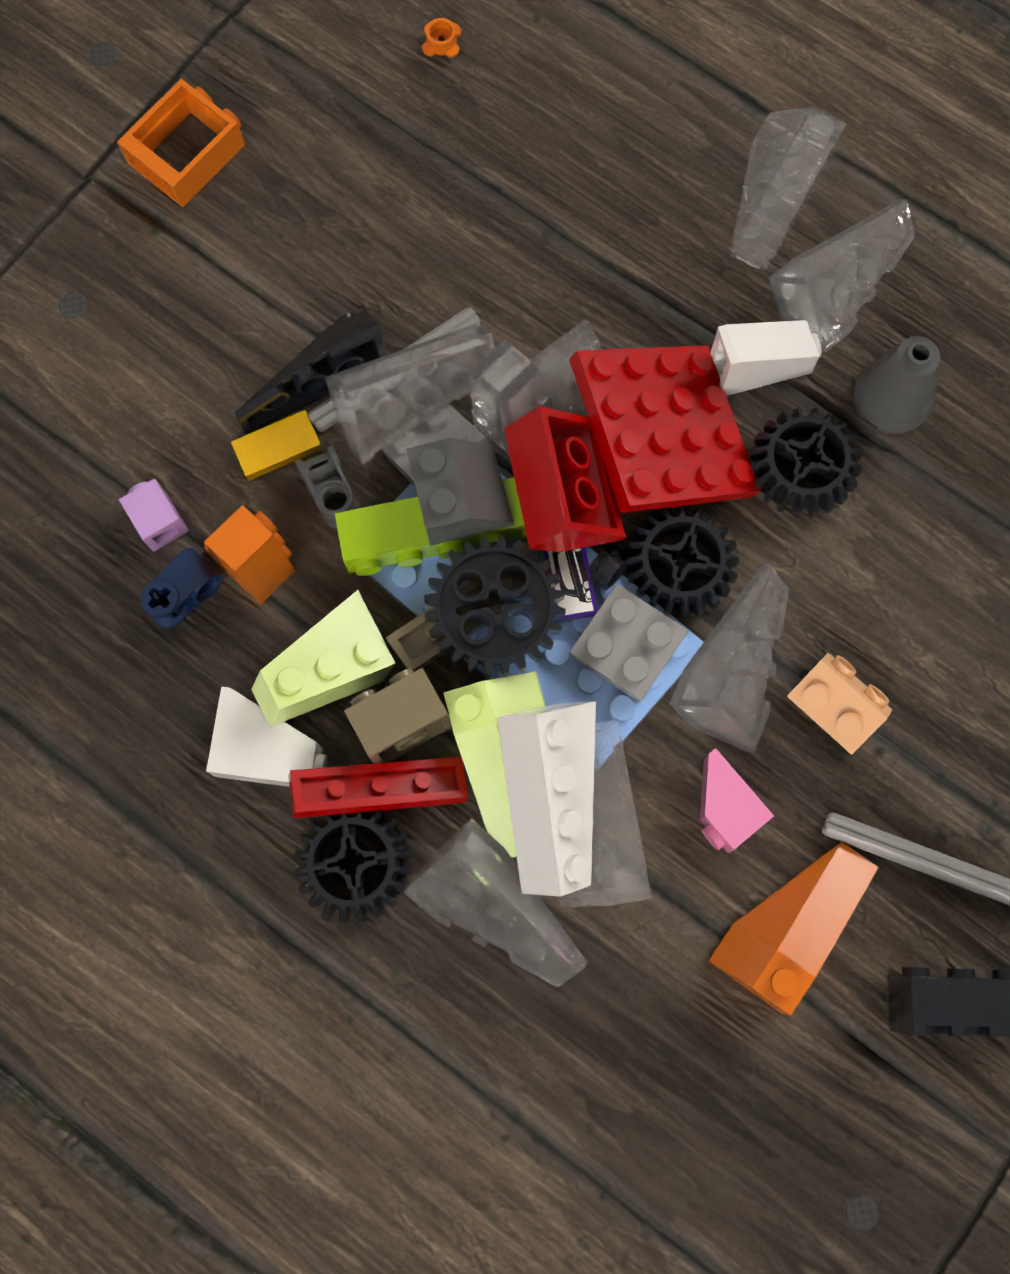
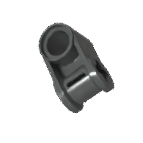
(327, 483)

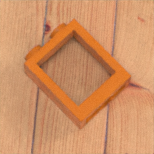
(165, 117)

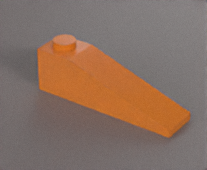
(791, 933)

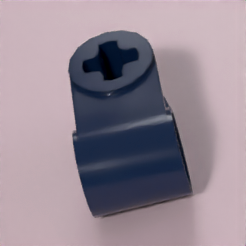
(181, 584)

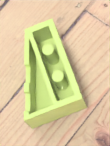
(325, 664)

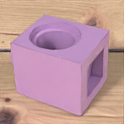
(153, 514)

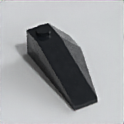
(302, 381)

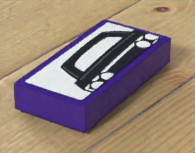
(575, 581)

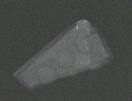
(840, 274)
(729, 673)
(617, 847)
(479, 889)

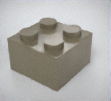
(398, 716)

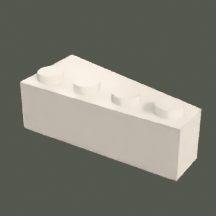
(551, 794)

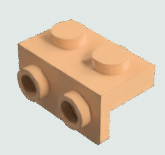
(841, 702)

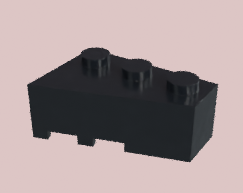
(949, 1004)

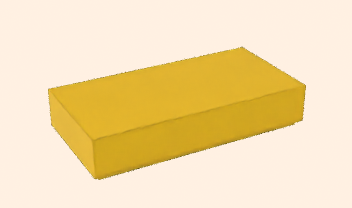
(276, 445)

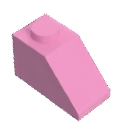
(728, 805)

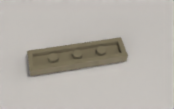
(413, 640)

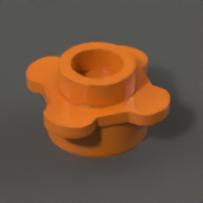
(441, 29)

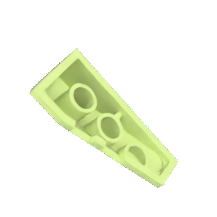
(476, 730)

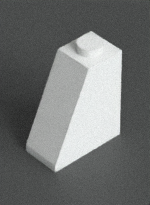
(763, 353)
(251, 750)

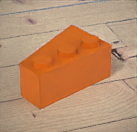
(251, 553)

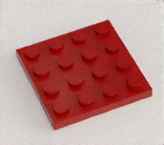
(663, 426)

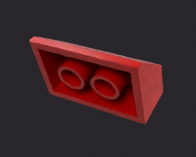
(562, 482)

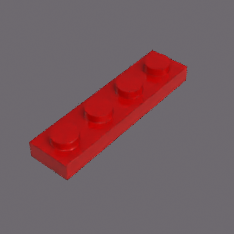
(377, 787)

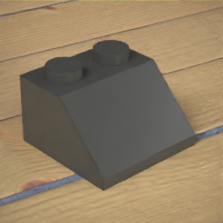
(459, 489)

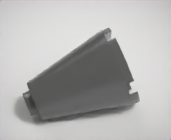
(899, 386)

